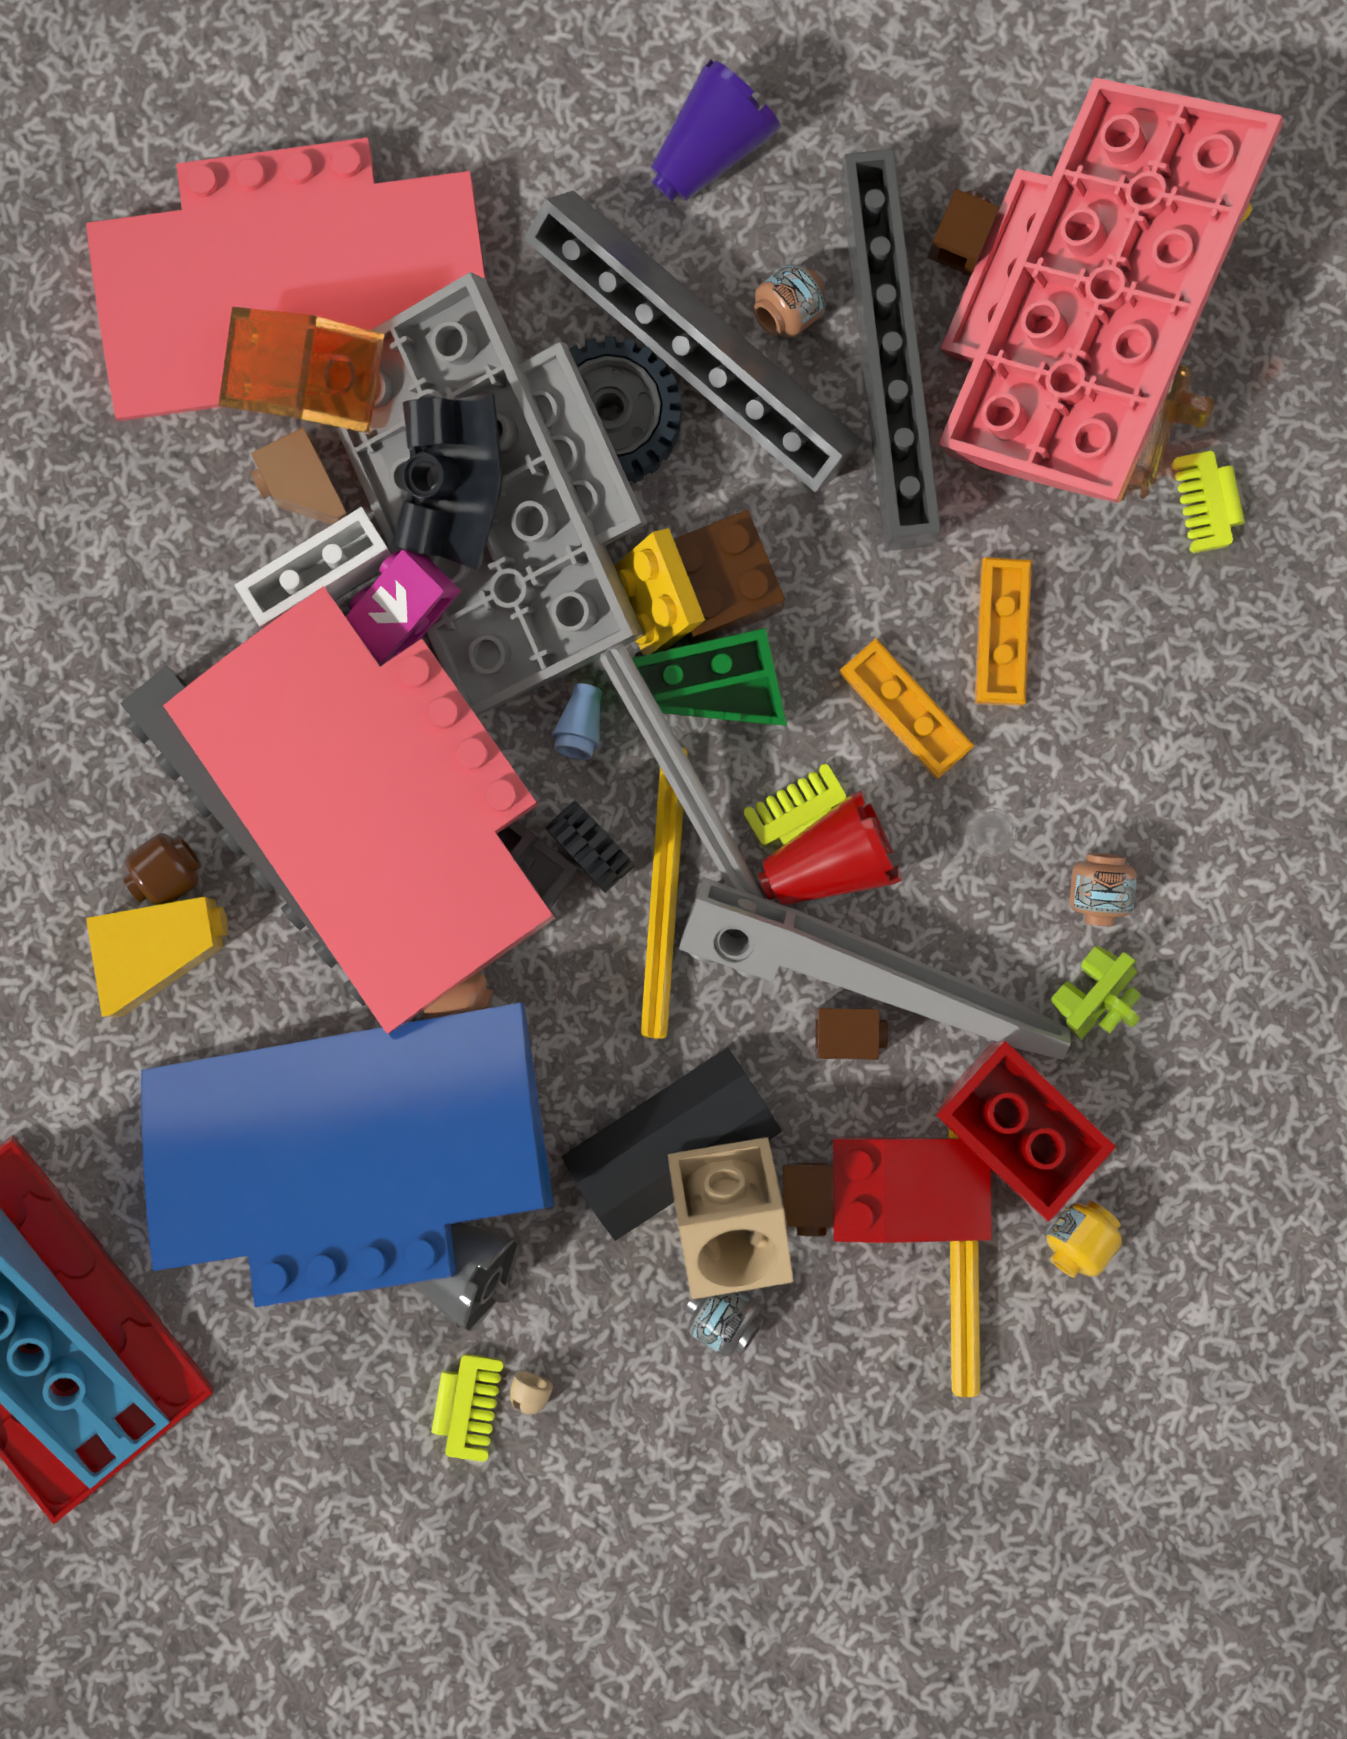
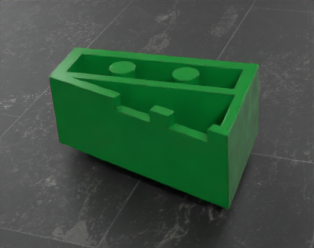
(717, 679)

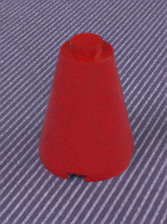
(832, 856)

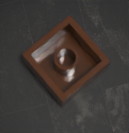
(729, 576)

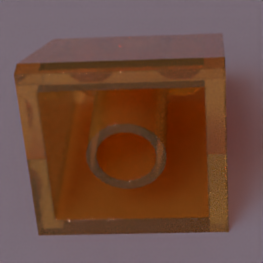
(301, 368)

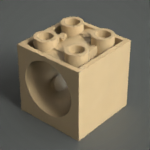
(730, 1218)

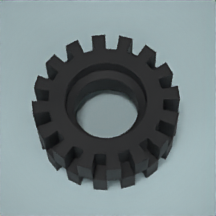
(589, 846)

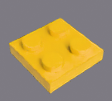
(659, 592)

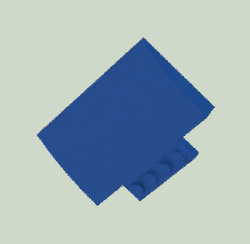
(344, 1153)

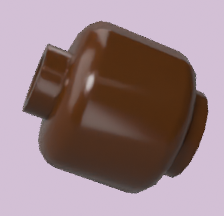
(161, 869)

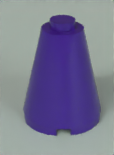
(711, 133)

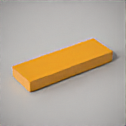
(1003, 631)
(906, 708)

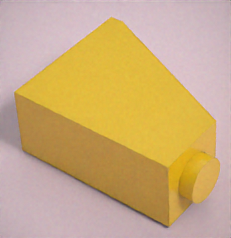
(151, 948)

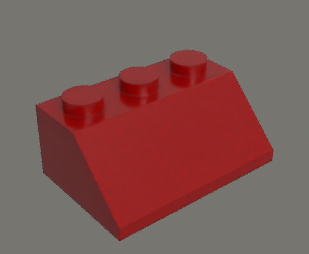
(1024, 1129)

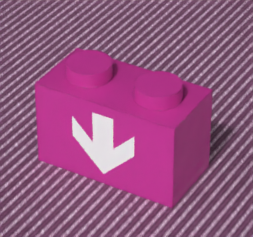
(400, 604)

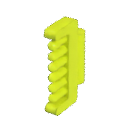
(1219, 496)
(796, 819)
(455, 1403)

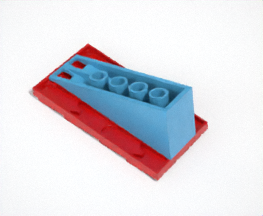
(67, 1395)

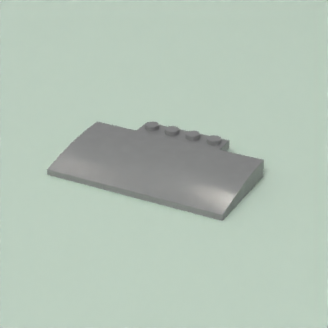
(546, 579)

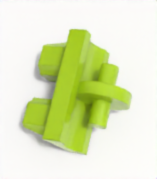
(1112, 978)

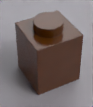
(963, 231)
(849, 1033)
(808, 1197)

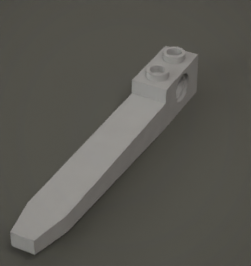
(823, 951)

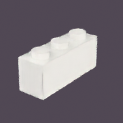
(333, 558)

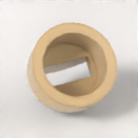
(529, 1392)

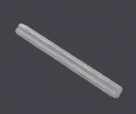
(678, 770)

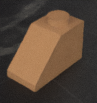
(297, 478)

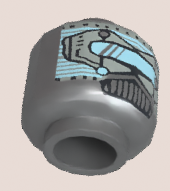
(725, 1321)

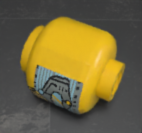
(1084, 1239)

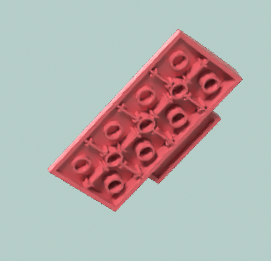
(274, 235)
(1099, 285)
(369, 802)

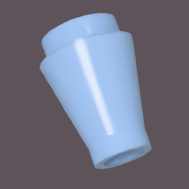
(579, 724)

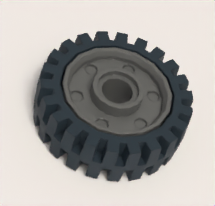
(644, 392)

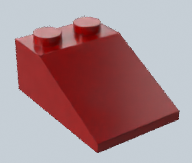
(909, 1190)

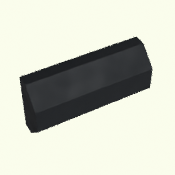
(626, 1164)

